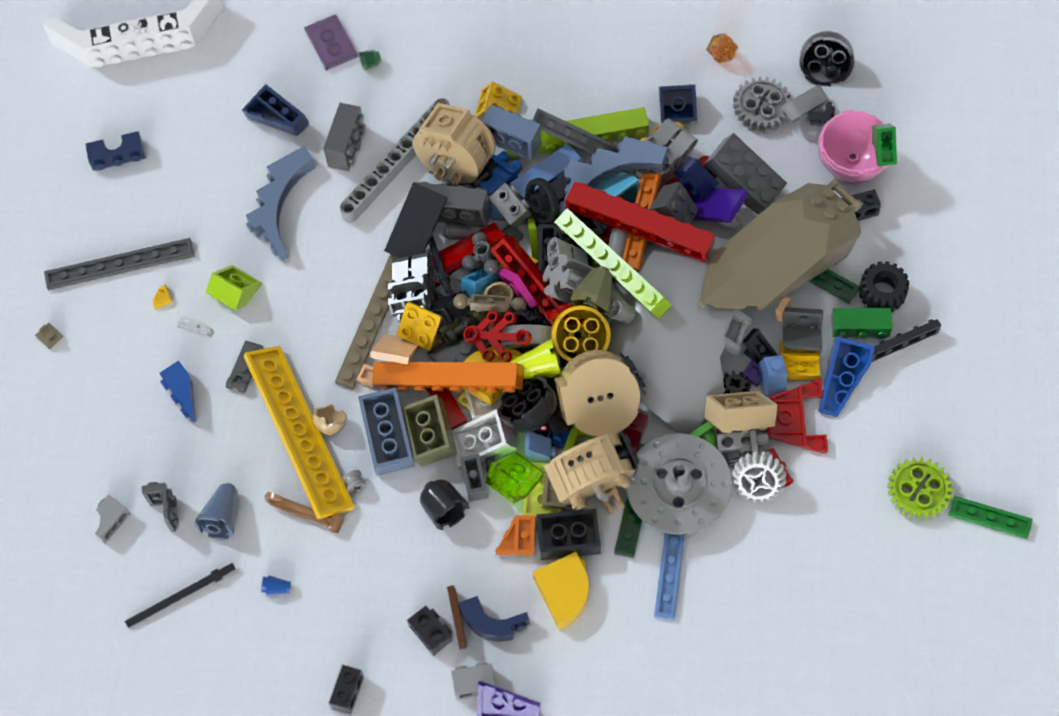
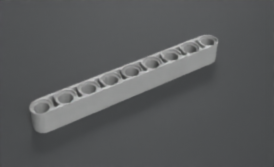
(387, 165)

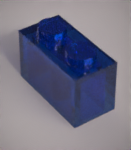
(696, 178)

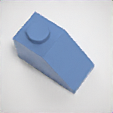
(773, 375)
(539, 448)

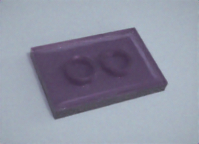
(331, 42)

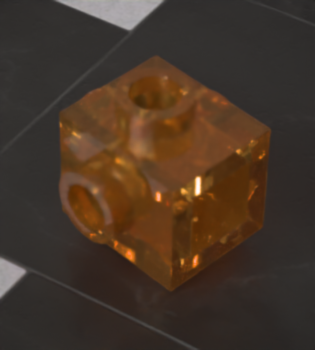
(722, 48)

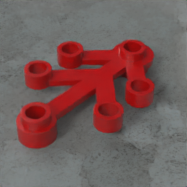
(494, 335)

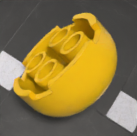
(593, 329)

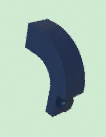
(488, 627)

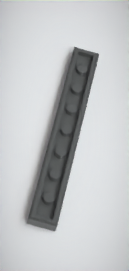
(118, 263)

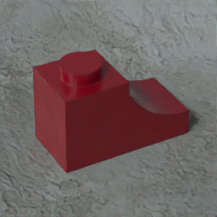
(636, 431)

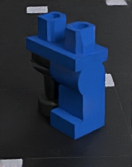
(499, 173)

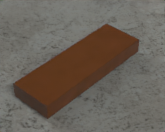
(457, 617)

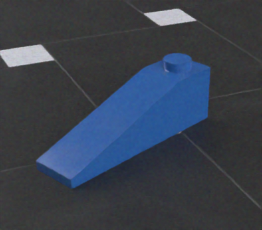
(844, 371)

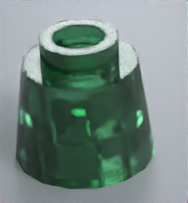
(369, 59)

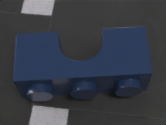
(129, 151)

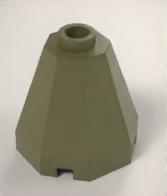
(595, 291)

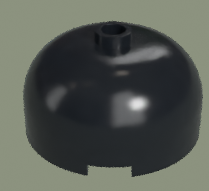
(817, 50)
(528, 407)

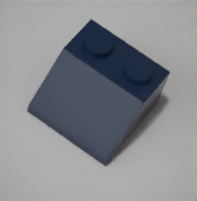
(678, 103)

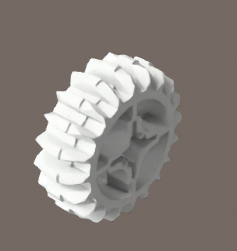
(754, 467)

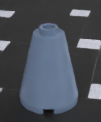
(219, 513)

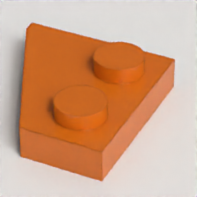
(519, 538)

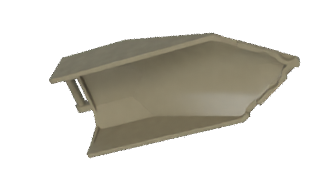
(783, 248)

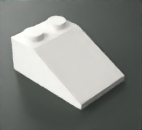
(485, 437)

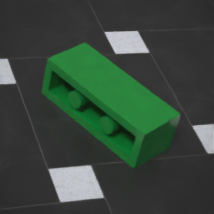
(861, 322)

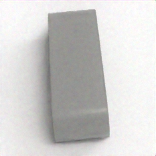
(804, 103)

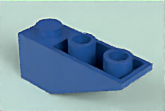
(180, 384)

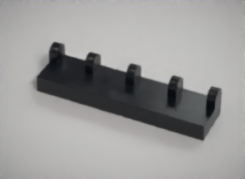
(907, 339)

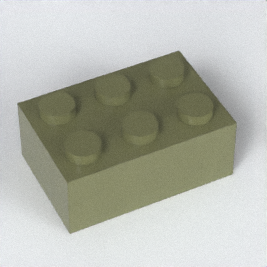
(429, 430)

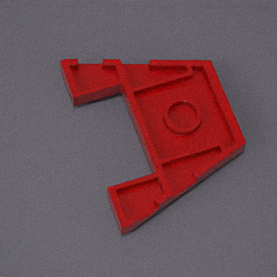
(790, 418)

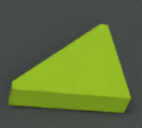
(533, 237)

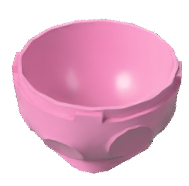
(847, 137)

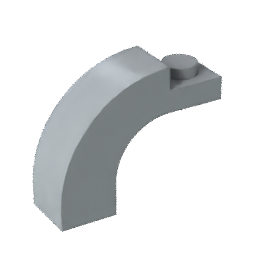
(539, 335)

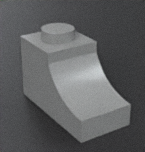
(112, 516)

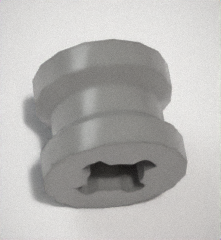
(354, 481)

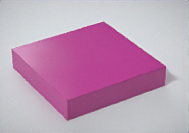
(517, 286)

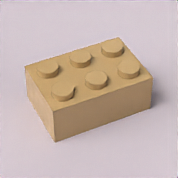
(740, 411)

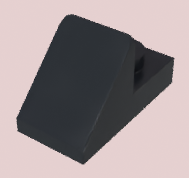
(757, 346)

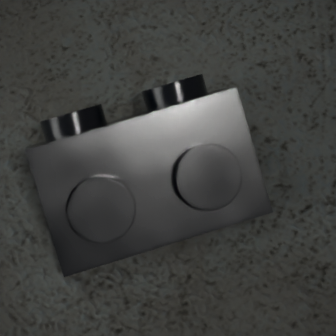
(817, 118)

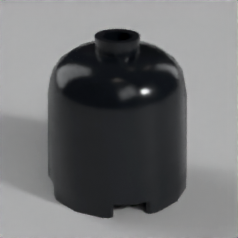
(443, 503)

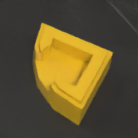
(162, 297)

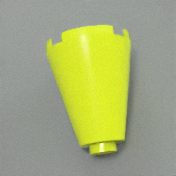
(541, 361)

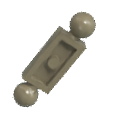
(489, 303)

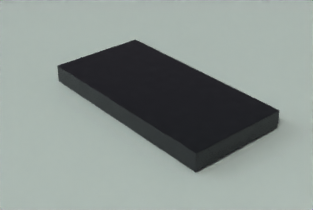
(416, 222)

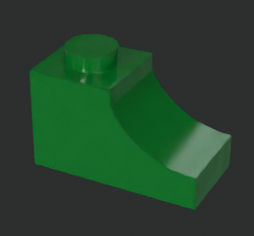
(884, 144)

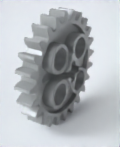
(747, 96)

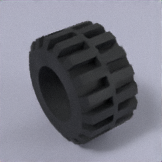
(888, 274)

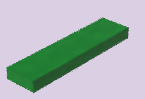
(990, 517)

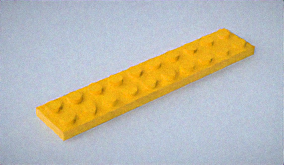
(298, 433)

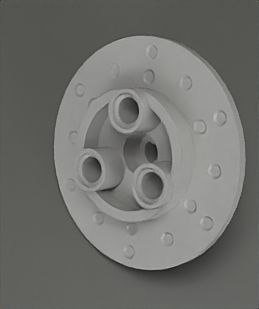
(702, 498)

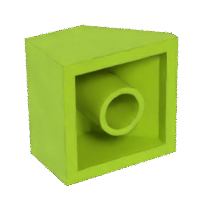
(232, 287)

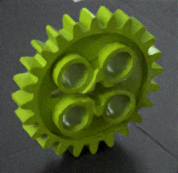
(936, 498)

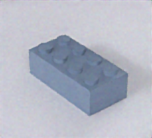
(386, 431)

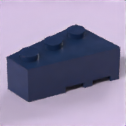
(275, 111)

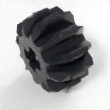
(736, 381)

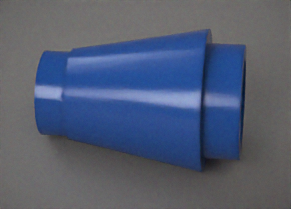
(275, 585)

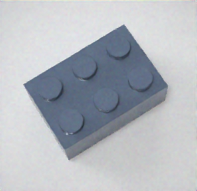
(513, 131)

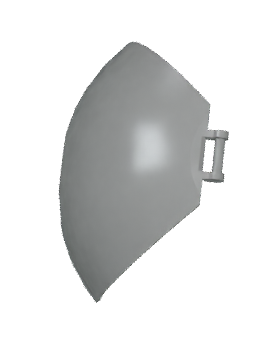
(684, 346)

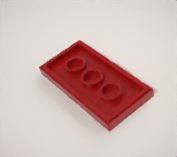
(453, 254)

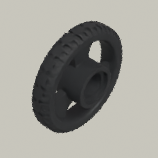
(544, 201)

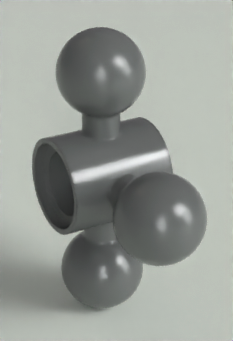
(482, 252)

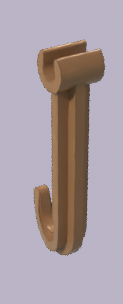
(332, 523)

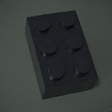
(568, 533)

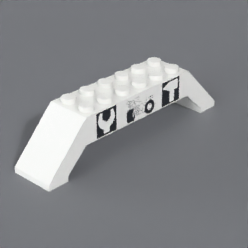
(136, 37)

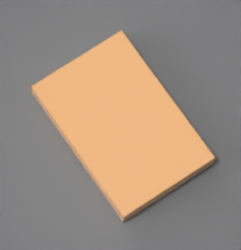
(394, 349)

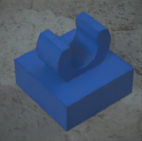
(559, 440)

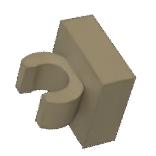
(48, 335)

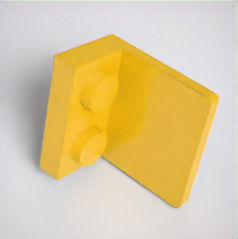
(497, 96)
(419, 326)

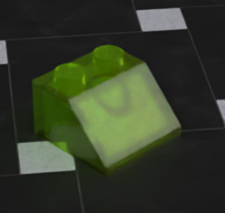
(513, 477)

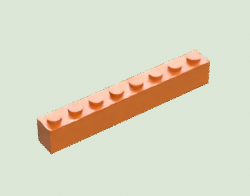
(448, 376)

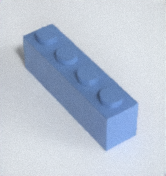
(548, 169)

